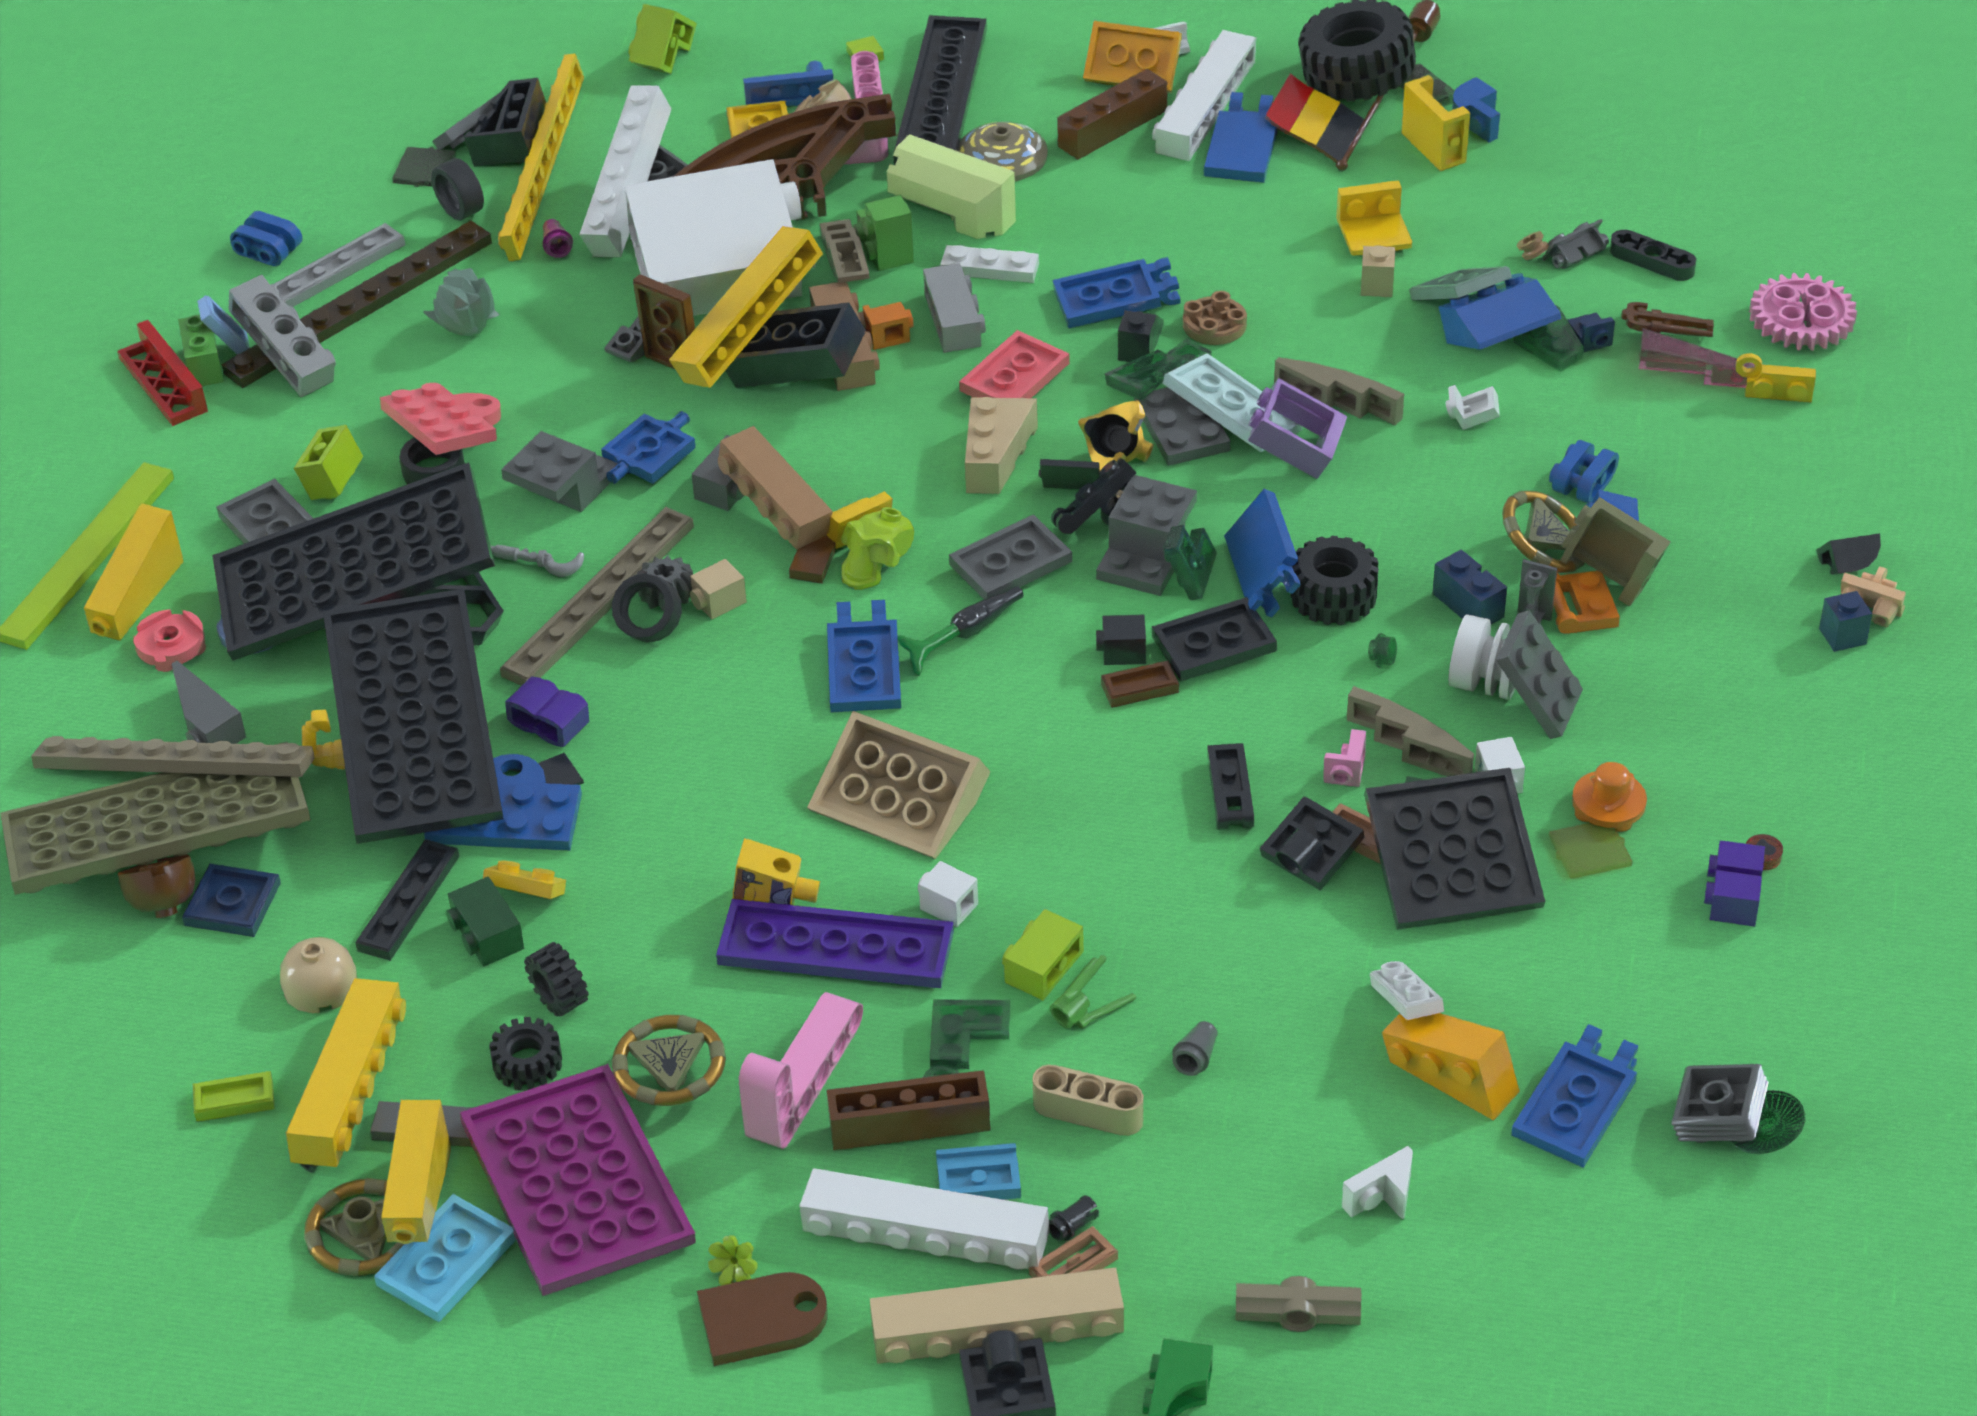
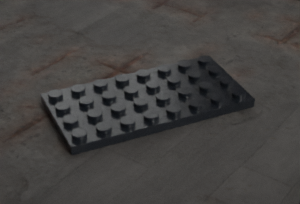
(351, 558)
(411, 716)

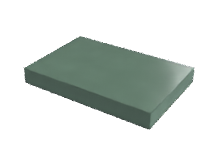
(1460, 283)

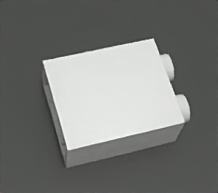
(708, 227)

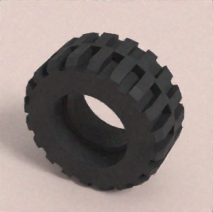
(1357, 50)

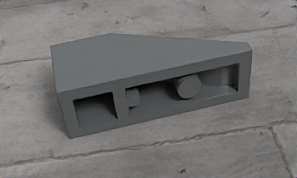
(205, 711)

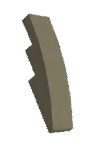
(844, 251)
(1342, 389)
(1419, 739)

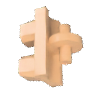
(1877, 594)

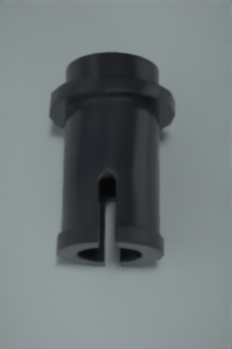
(1067, 1222)

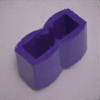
(547, 711)

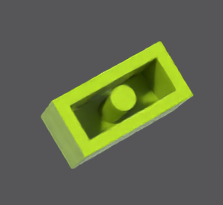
(328, 462)
(1043, 954)

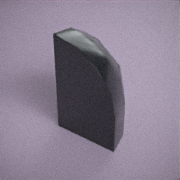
(1849, 553)

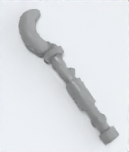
(542, 558)

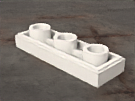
(1406, 991)

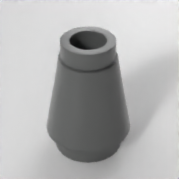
(1195, 1049)

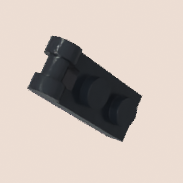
(1093, 496)
(1230, 785)

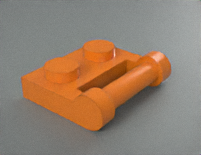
(1591, 599)

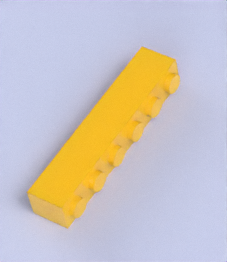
(746, 306)
(345, 1073)

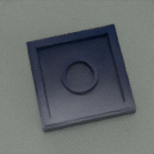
(231, 900)

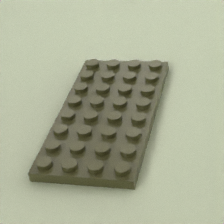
(142, 823)

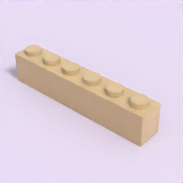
(961, 1317)

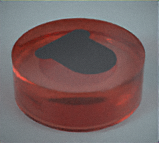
(1773, 849)

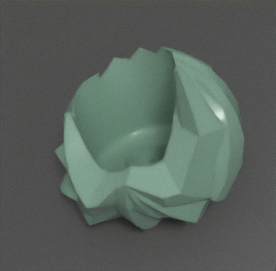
(463, 303)

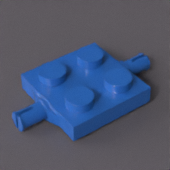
(648, 448)

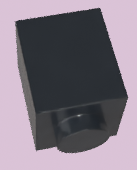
(1122, 639)

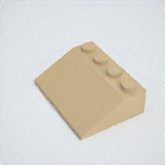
(898, 785)

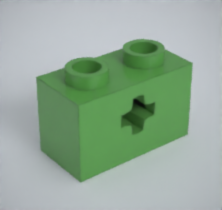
(200, 350)

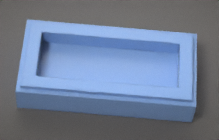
(223, 325)

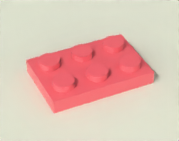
(1015, 369)

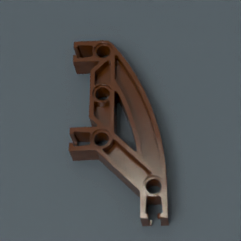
(806, 144)

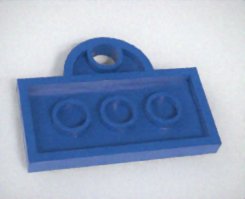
(533, 811)

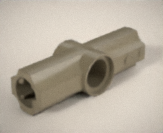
(1298, 1303)

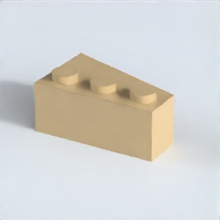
(995, 439)

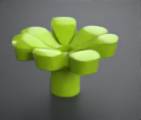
(732, 1260)

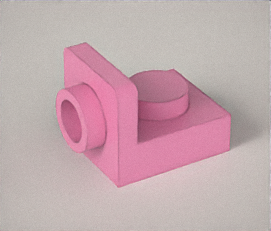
(1347, 766)

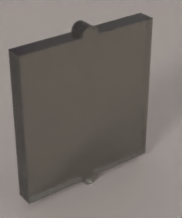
(418, 164)

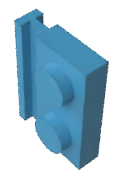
(980, 1171)

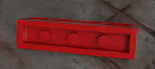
(172, 375)

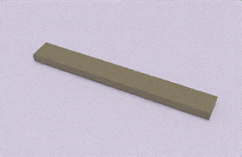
(594, 598)

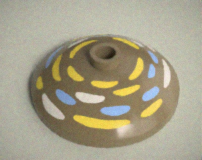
(1007, 146)

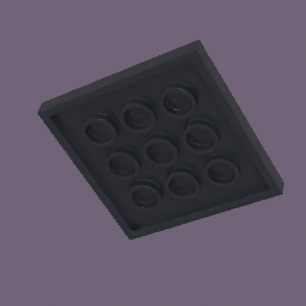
(1454, 848)

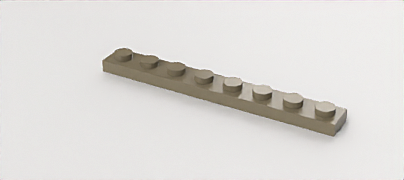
(173, 756)

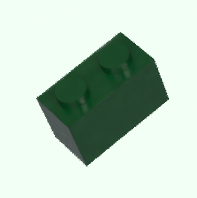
(484, 921)

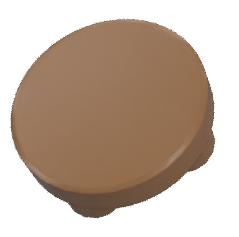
(1214, 319)

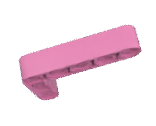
(867, 83)
(781, 1093)

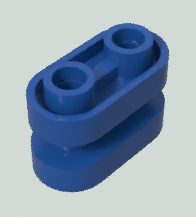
(266, 238)
(1584, 470)

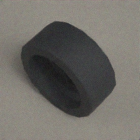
(457, 189)
(415, 451)
(622, 601)

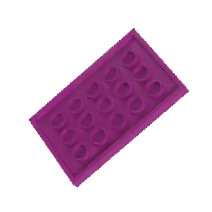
(576, 1179)

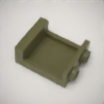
(1615, 547)

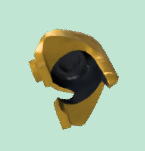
(1116, 434)

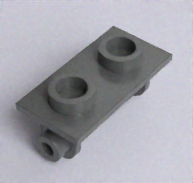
(1566, 248)
(1537, 590)

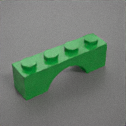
(1180, 1377)

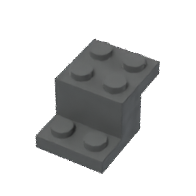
(559, 471)
(1139, 531)

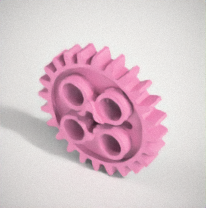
(1824, 308)

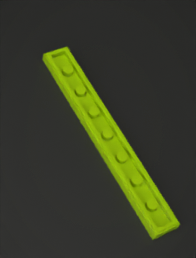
(83, 557)

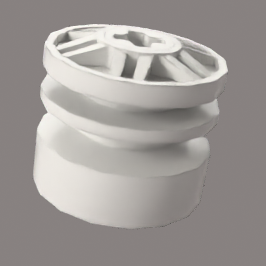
(1476, 657)

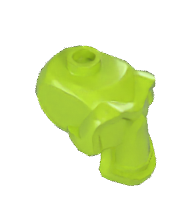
(874, 541)

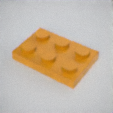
(1125, 50)

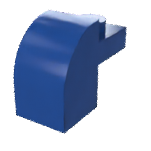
(1480, 102)

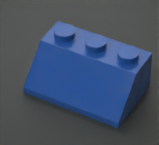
(1497, 313)

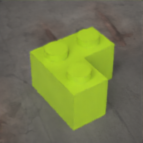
(659, 37)

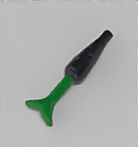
(962, 624)

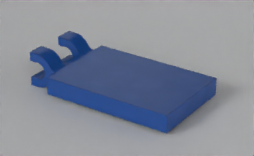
(1241, 142)
(1113, 289)
(1262, 552)
(863, 661)
(1577, 1098)

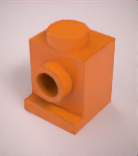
(888, 324)

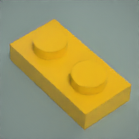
(538, 882)

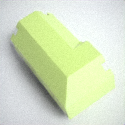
(966, 188)

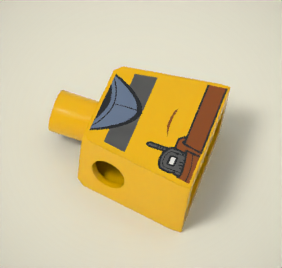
(771, 876)

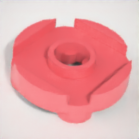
(186, 642)

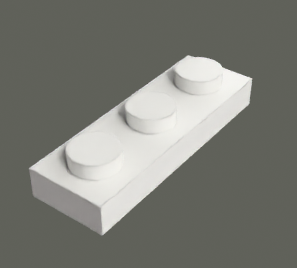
(993, 263)

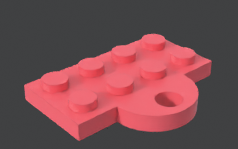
(443, 419)

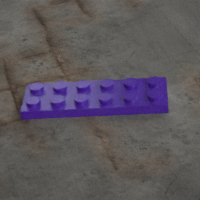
(835, 943)

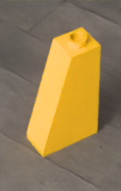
(135, 573)
(415, 1171)

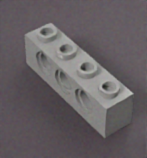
(282, 335)

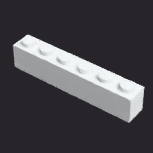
(1204, 95)
(626, 163)
(924, 1219)

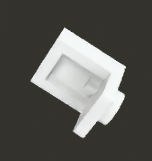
(1473, 408)

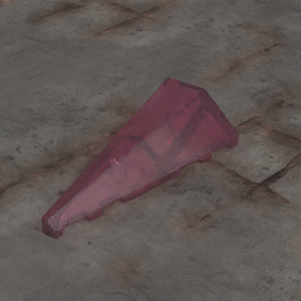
(1674, 355)

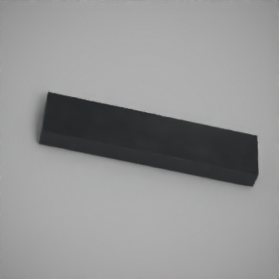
(407, 900)

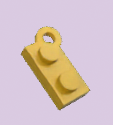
(1776, 381)

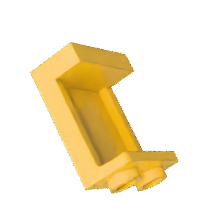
(1433, 129)

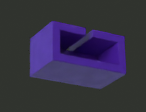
(1736, 883)

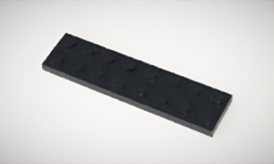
(943, 80)

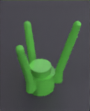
(1073, 1004)

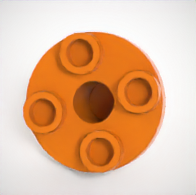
(1609, 797)

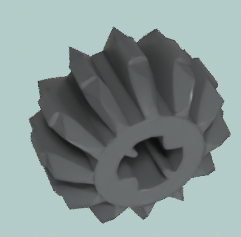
(674, 572)

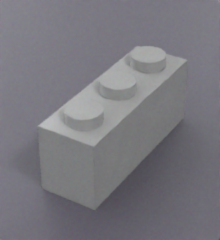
(953, 307)

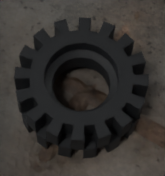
(556, 979)
(521, 1037)

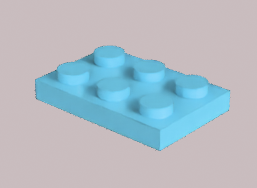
(457, 1254)

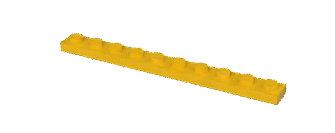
(541, 158)

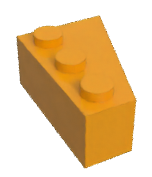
(1456, 1058)

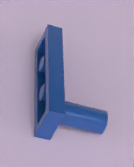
(790, 87)

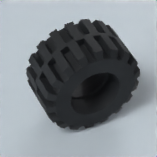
(1335, 580)

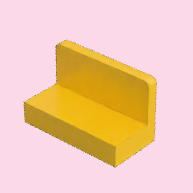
(853, 512)

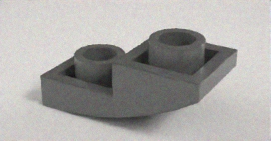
(627, 343)

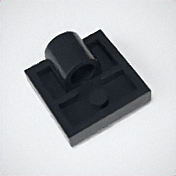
(1312, 843)
(1007, 1377)

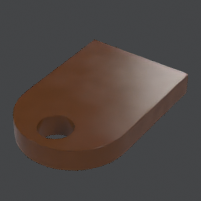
(761, 1316)

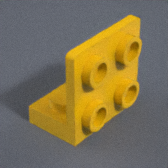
(1372, 216)

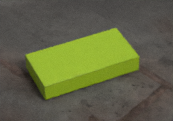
(233, 1096)

